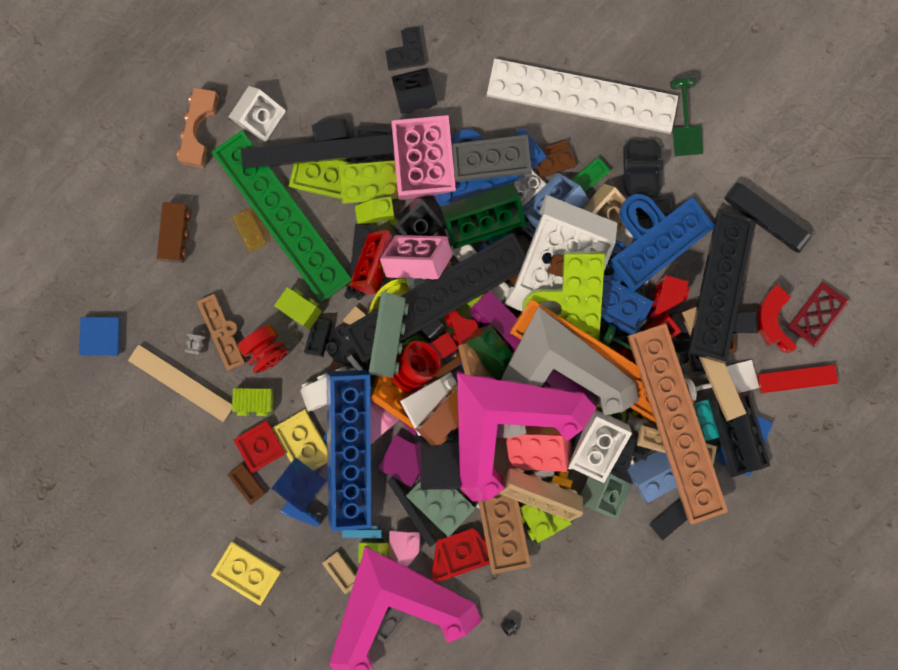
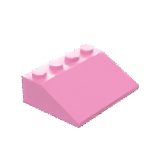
(423, 157)

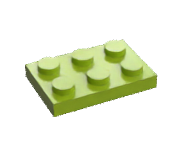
(368, 181)

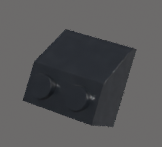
(414, 91)
(417, 220)

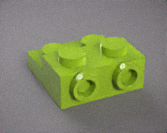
(541, 523)

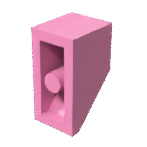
(403, 546)

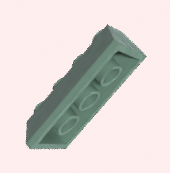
(387, 335)

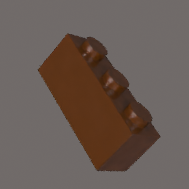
(173, 232)

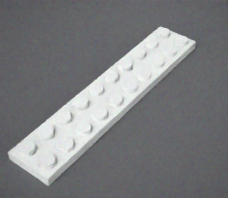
(582, 96)

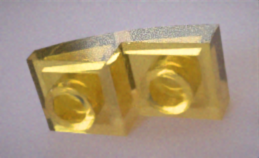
(248, 230)

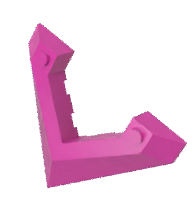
(491, 402)
(386, 583)

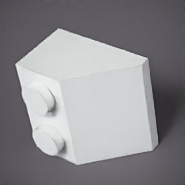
(257, 113)

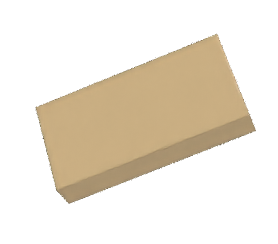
(340, 572)

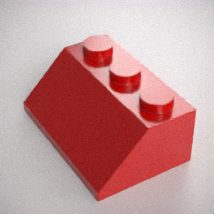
(369, 270)
(667, 295)

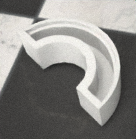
(316, 393)

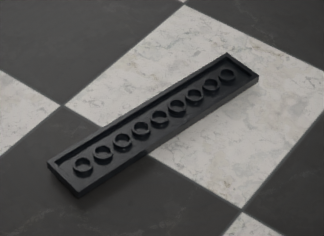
(448, 293)

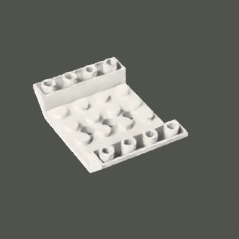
(559, 230)

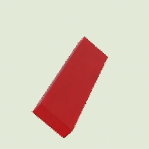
(797, 379)

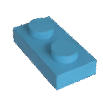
(372, 532)

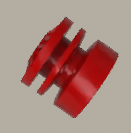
(262, 347)
(416, 366)

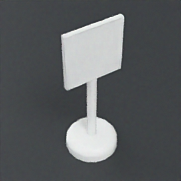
(742, 375)

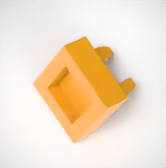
(562, 480)

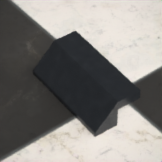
(741, 438)

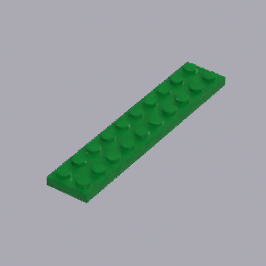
(283, 220)

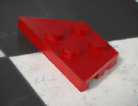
(459, 555)

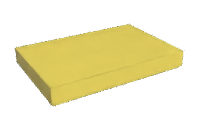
(302, 440)
(246, 573)

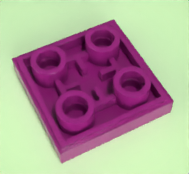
(400, 461)

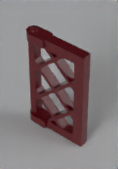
(813, 299)

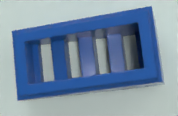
(306, 516)

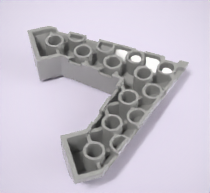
(551, 345)

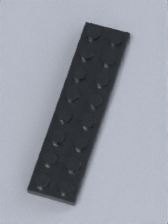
(721, 286)

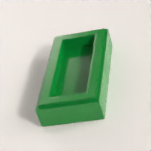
(591, 174)

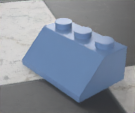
(559, 188)
(652, 476)

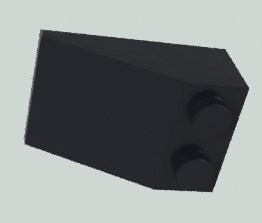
(438, 463)

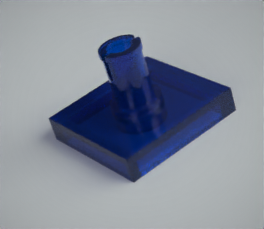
(299, 484)

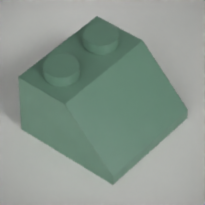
(606, 496)

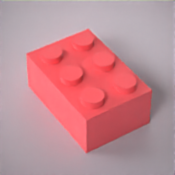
(539, 450)

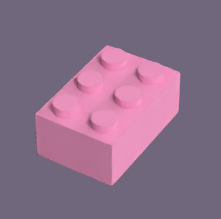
(416, 256)

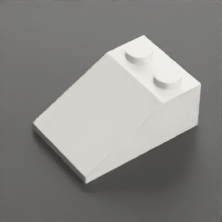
(425, 399)
(600, 446)

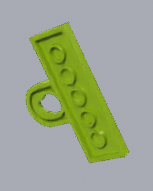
(580, 290)

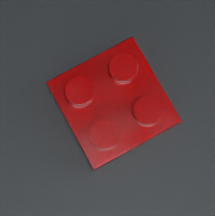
(259, 446)

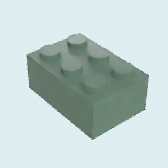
(443, 507)

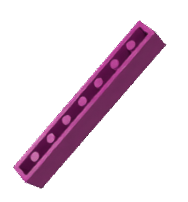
(492, 311)

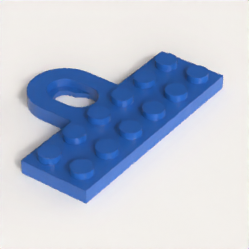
(472, 188)
(660, 243)
(619, 304)

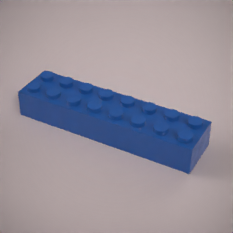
(348, 450)

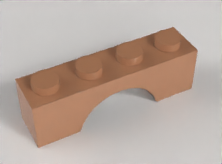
(202, 105)

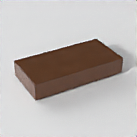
(246, 483)

